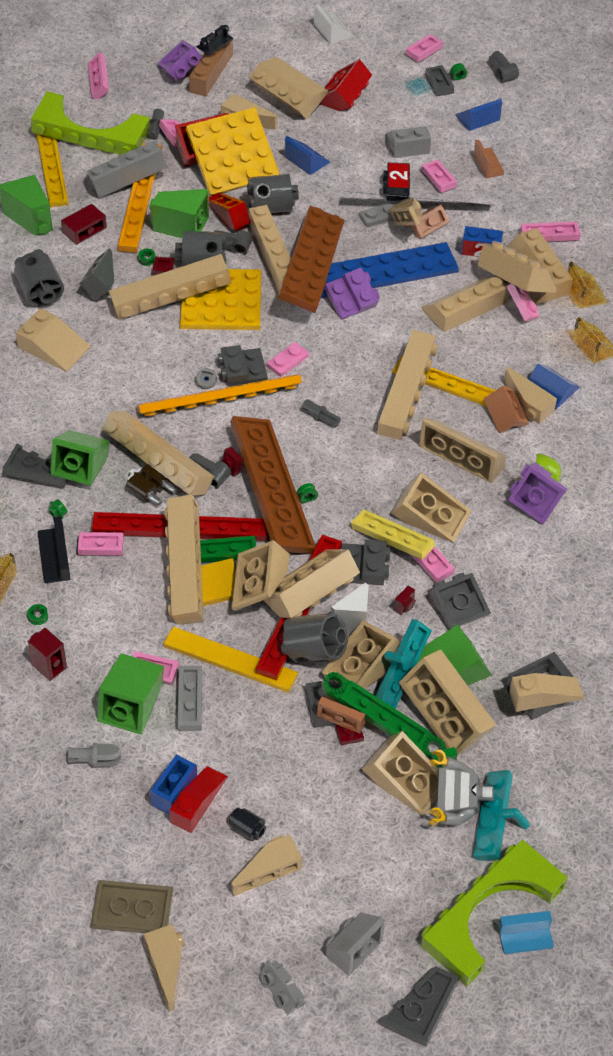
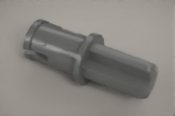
(154, 128)
(320, 413)

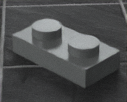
(439, 80)

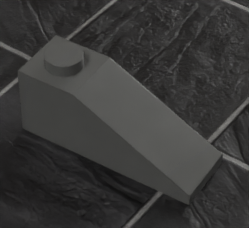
(99, 276)

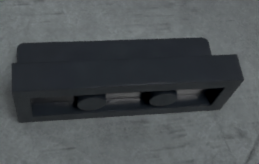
(54, 553)

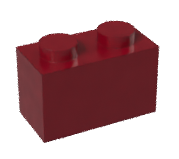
(83, 224)
(47, 654)

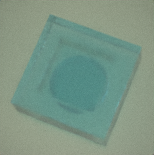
(418, 86)

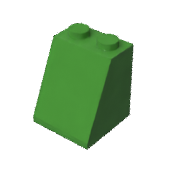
(26, 204)
(180, 211)
(78, 456)
(460, 653)
(129, 693)

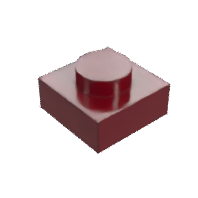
(163, 264)
(232, 460)
(405, 600)
(348, 736)

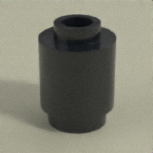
(247, 823)

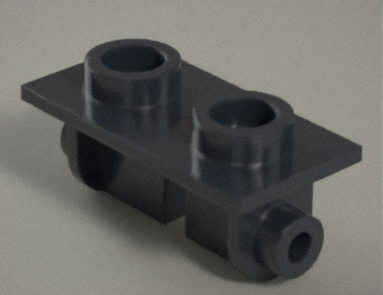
(215, 41)

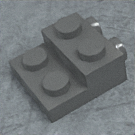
(241, 365)
(370, 561)
(459, 600)

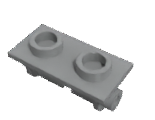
(275, 978)

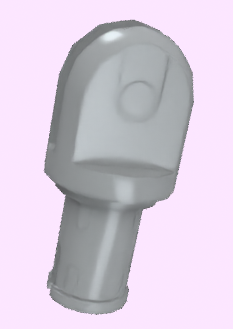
(97, 755)

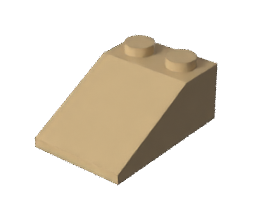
(51, 340)
(431, 509)
(259, 573)
(364, 655)
(404, 773)

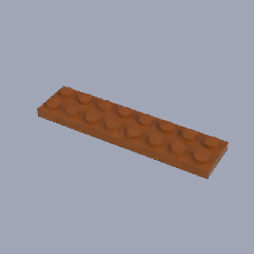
(311, 259)
(272, 484)

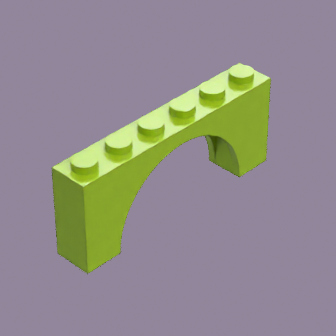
(52, 122)
(519, 870)

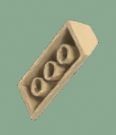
(288, 86)
(536, 248)
(515, 268)
(467, 302)
(461, 450)
(312, 582)
(447, 702)

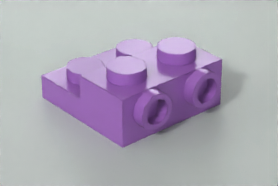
(180, 60)
(352, 293)
(537, 492)

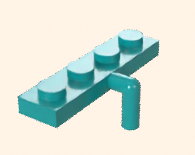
(403, 661)
(494, 816)

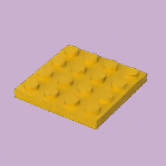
(231, 150)
(226, 307)

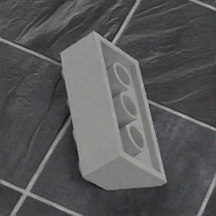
(126, 169)

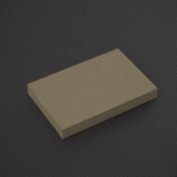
(131, 907)

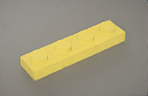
(393, 533)

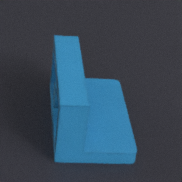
(525, 932)

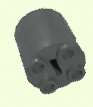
(277, 191)
(196, 246)
(38, 278)
(314, 638)

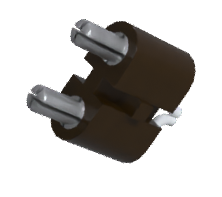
(148, 483)

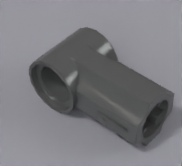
(503, 68)
(238, 242)
(218, 470)

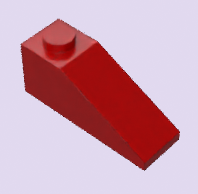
(230, 211)
(196, 799)

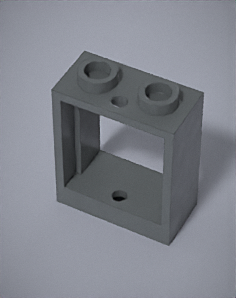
(549, 663)

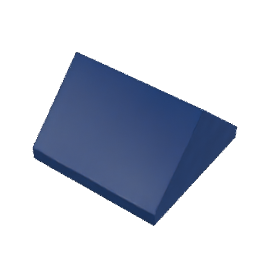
(481, 115)
(304, 156)
(553, 383)

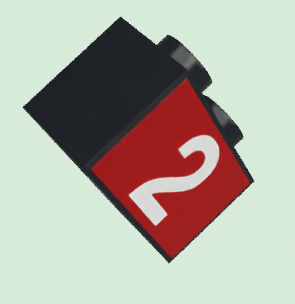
(397, 180)

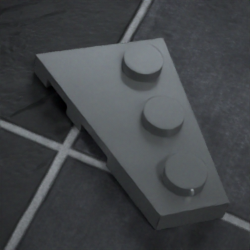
(31, 467)
(422, 1009)

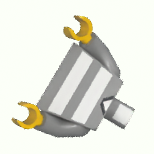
(457, 792)

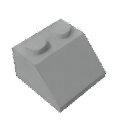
(409, 141)
(355, 942)

